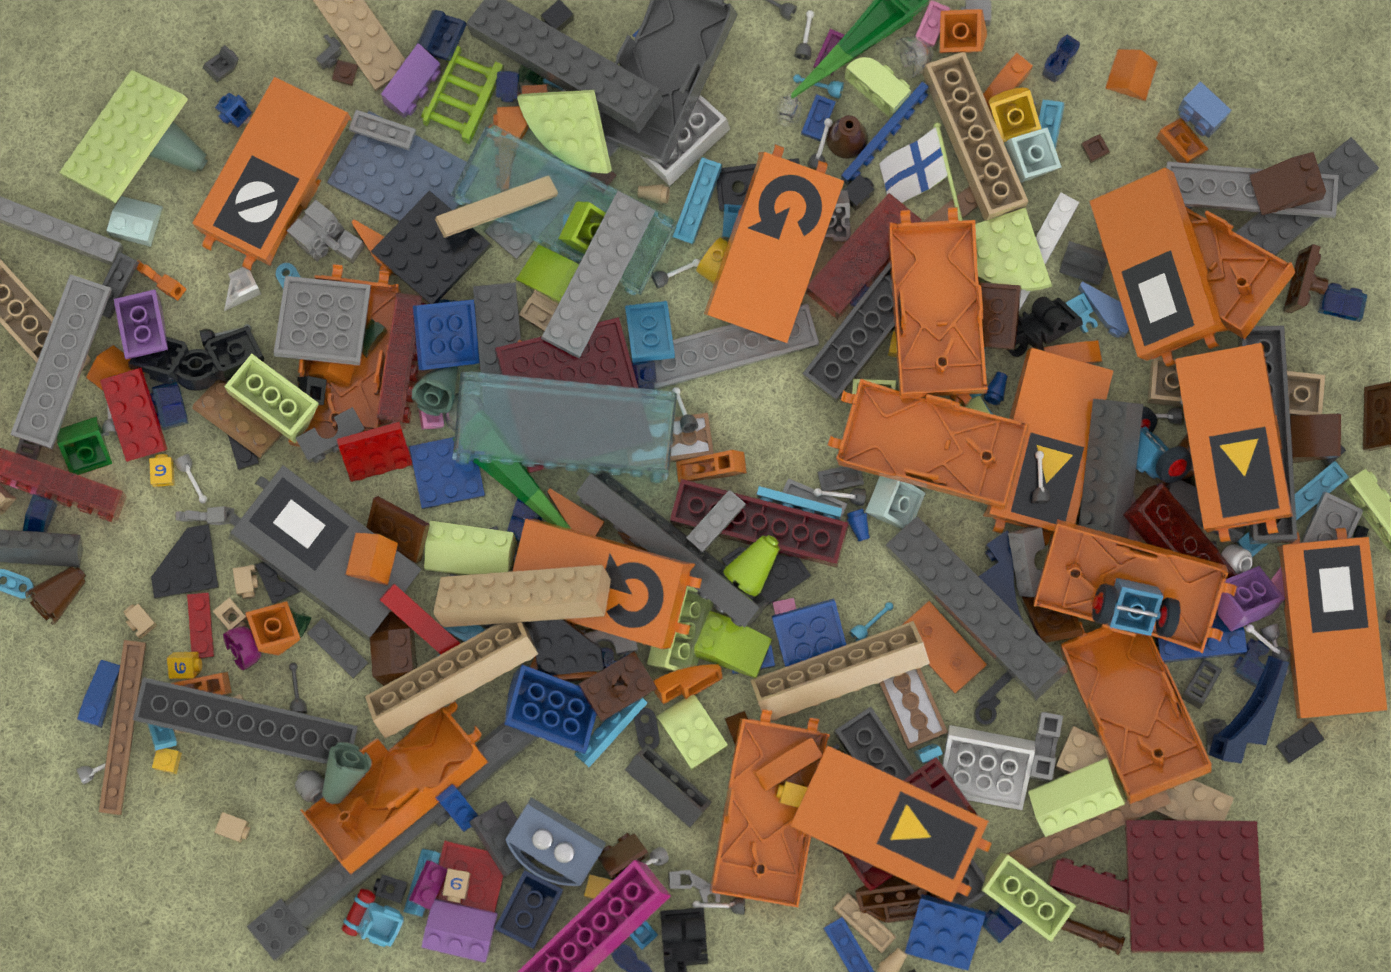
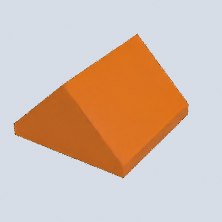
(962, 31)
(1132, 73)
(1181, 142)
(108, 364)
(332, 372)
(371, 558)
(273, 628)

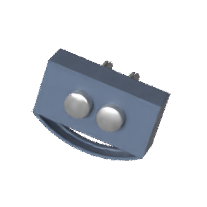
(554, 843)

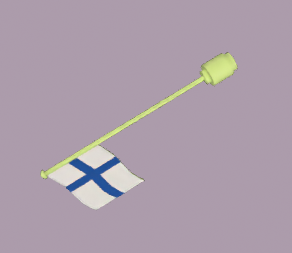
(918, 168)

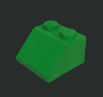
(83, 446)

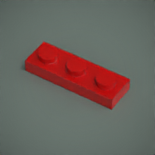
(200, 624)

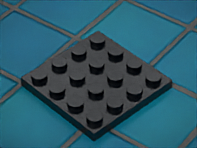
(423, 256)

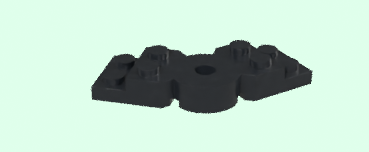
(199, 367)

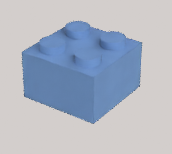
(1203, 110)

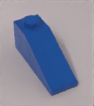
(99, 694)

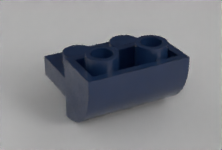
(441, 34)

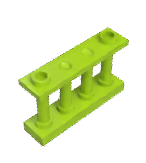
(476, 110)

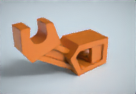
(165, 284)

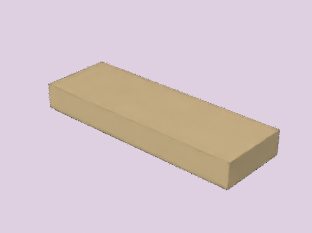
(865, 924)

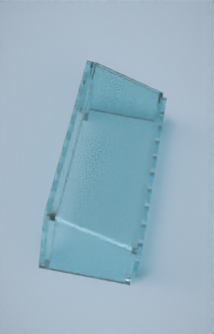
(507, 161)
(564, 425)

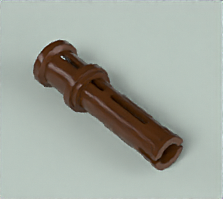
(1101, 938)

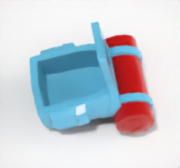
(372, 920)

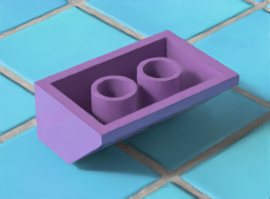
(411, 82)
(1253, 599)
(459, 930)

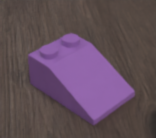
(141, 324)

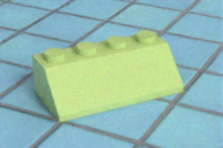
(272, 398)
(1373, 501)
(468, 549)
(682, 654)
(1077, 797)
(1027, 896)

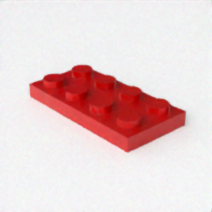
(133, 414)

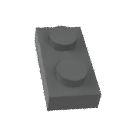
(839, 479)

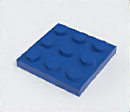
(446, 334)
(441, 478)
(808, 631)
(945, 932)

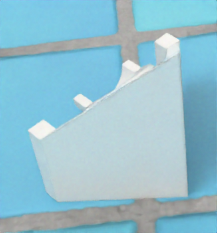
(241, 288)

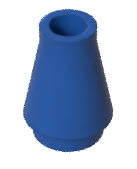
(996, 389)
(859, 524)

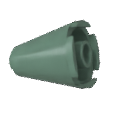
(179, 150)
(436, 391)
(344, 771)

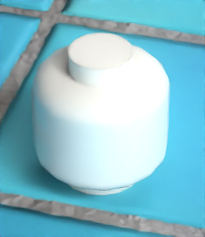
(1238, 558)

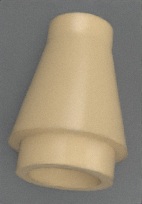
(654, 193)
(893, 962)

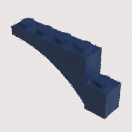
(1001, 575)
(1255, 718)

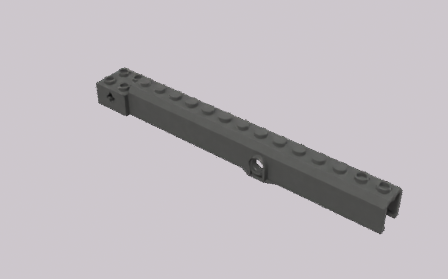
(288, 921)

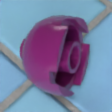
(242, 646)

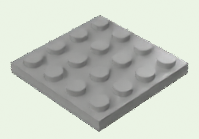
(322, 320)

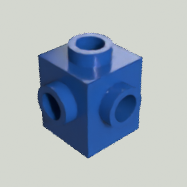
(233, 109)

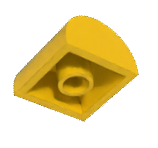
(1014, 113)
(712, 260)

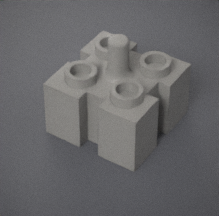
(839, 224)
(317, 231)

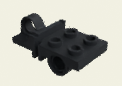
(1045, 324)
(683, 938)

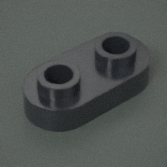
(647, 729)

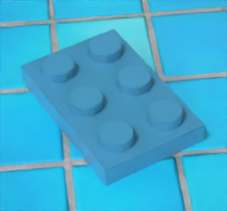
(649, 331)

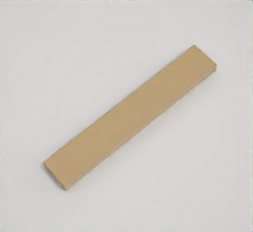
(496, 206)

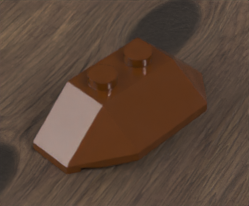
(392, 650)
(891, 900)

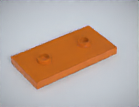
(946, 649)

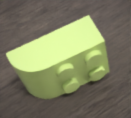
(877, 84)
(692, 731)

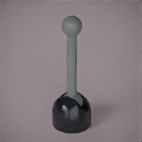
(208, 334)

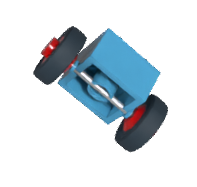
(1156, 457)
(1136, 608)

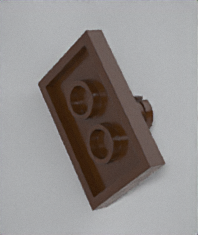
(1305, 279)
(1000, 314)
(1377, 417)
(399, 527)
(1051, 624)
(617, 686)

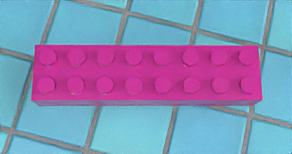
(602, 923)

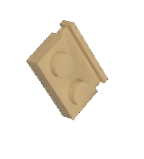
(538, 310)

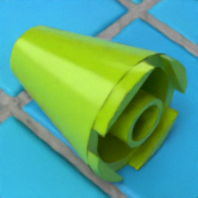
(753, 565)

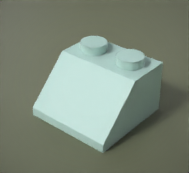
(1032, 154)
(134, 221)
(895, 502)

